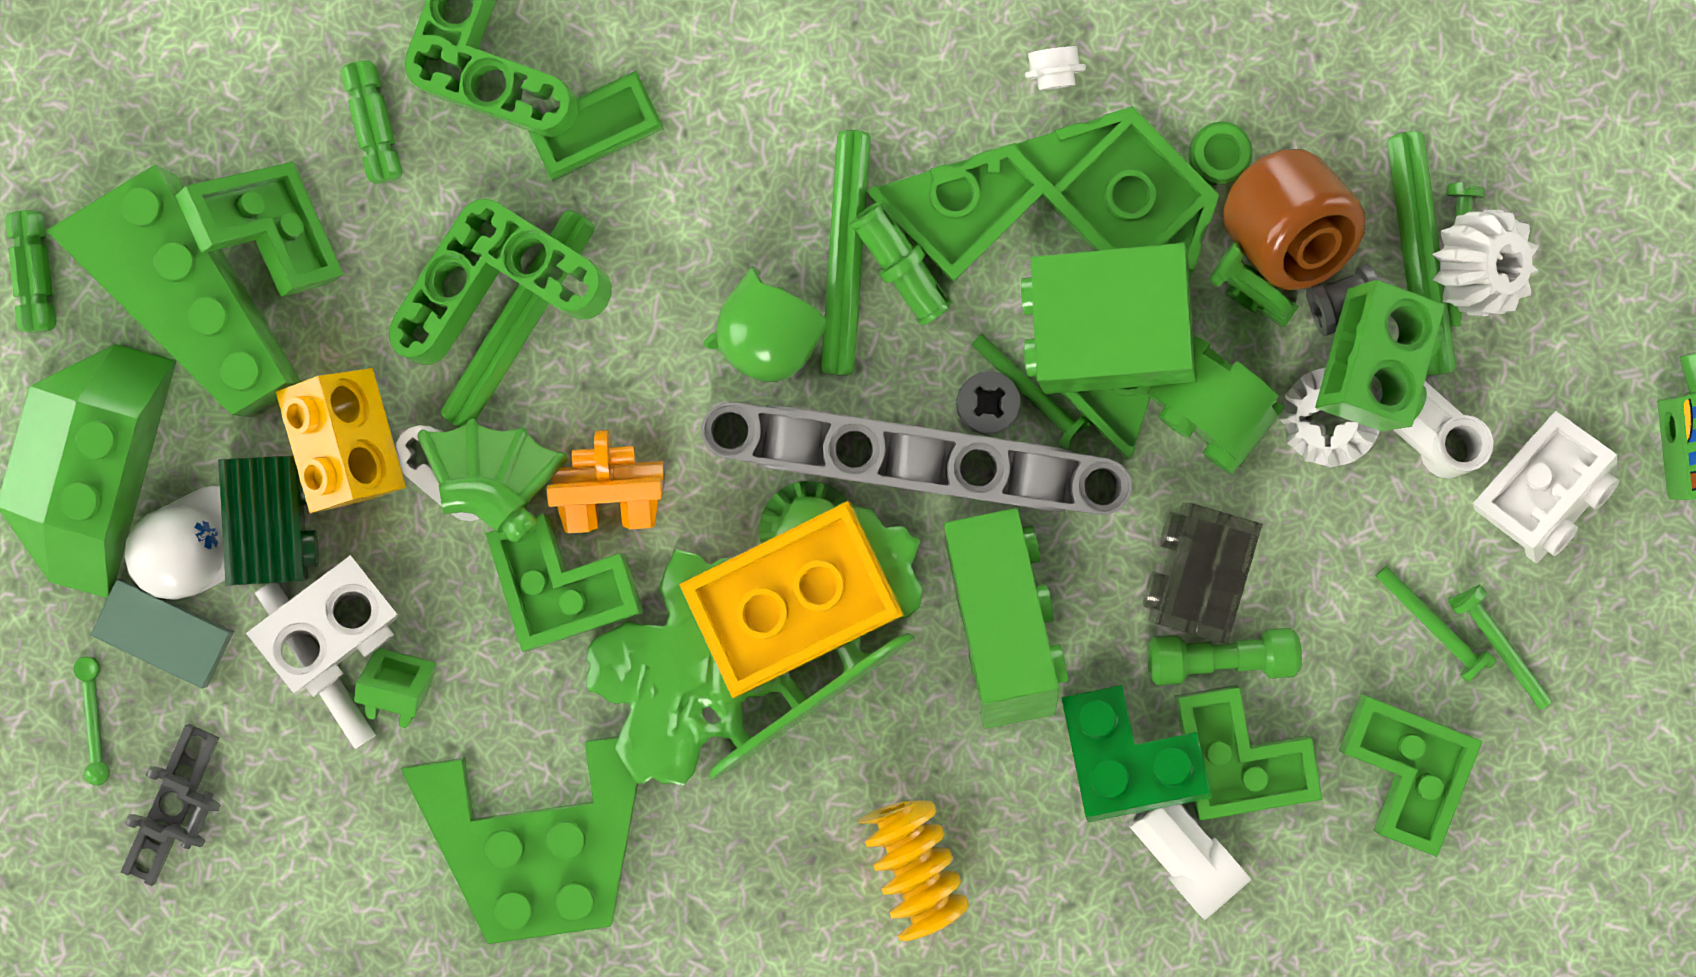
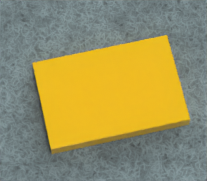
(791, 599)

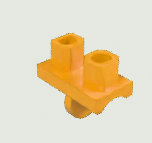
(606, 476)

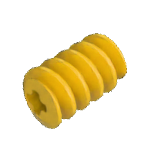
(916, 867)

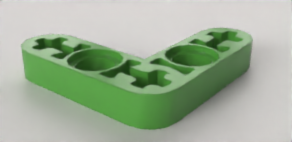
(459, 48)
(496, 254)

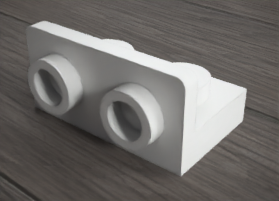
(1550, 487)

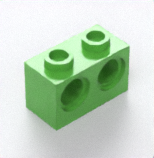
(1367, 350)

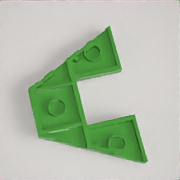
(1102, 176)

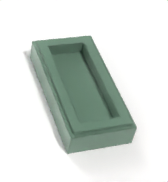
(162, 633)

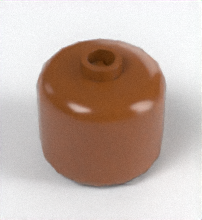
(1294, 219)

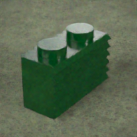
(264, 521)

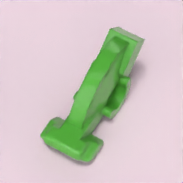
(1250, 289)

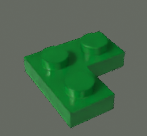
(1126, 776)

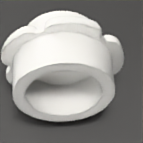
(1054, 67)

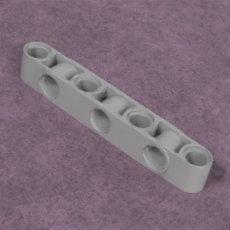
(917, 458)

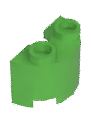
(1224, 406)

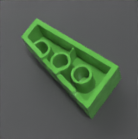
(187, 300)

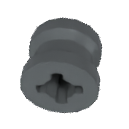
(980, 409)

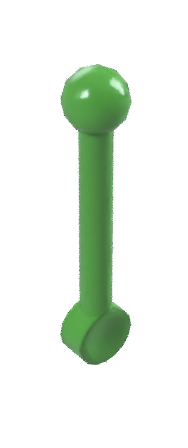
(87, 670)

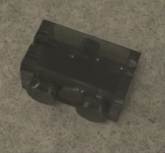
(1202, 571)

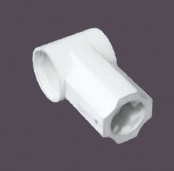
(1430, 432)
(1197, 864)

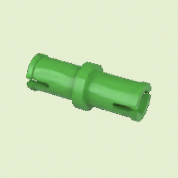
(901, 263)

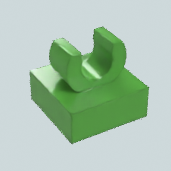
(394, 684)

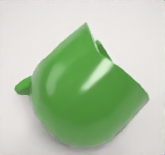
(766, 330)

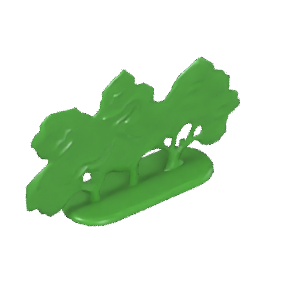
(672, 674)

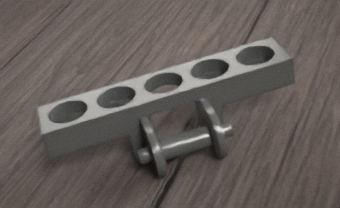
(187, 792)

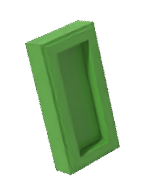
(605, 124)

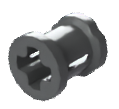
(1328, 300)

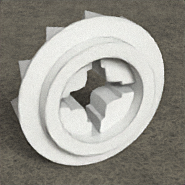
(1310, 438)

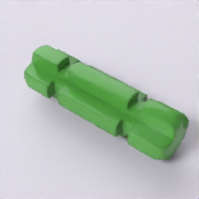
(371, 121)
(30, 271)

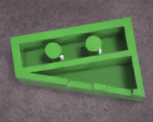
(1005, 617)

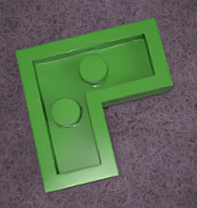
(274, 212)
(554, 602)
(1428, 767)
(1242, 774)

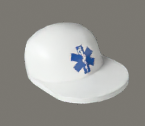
(178, 547)

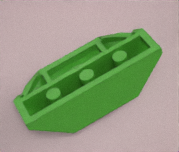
(84, 464)

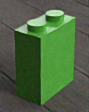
(1110, 319)

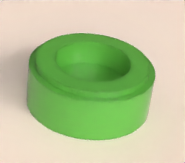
(1220, 153)

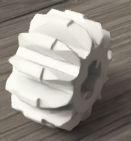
(1486, 262)

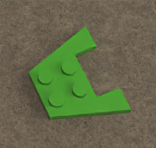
(533, 867)

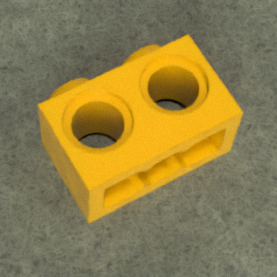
(340, 439)

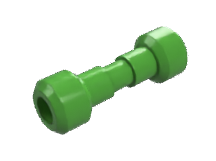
(1275, 653)

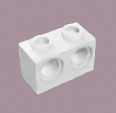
(313, 615)

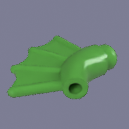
(490, 474)

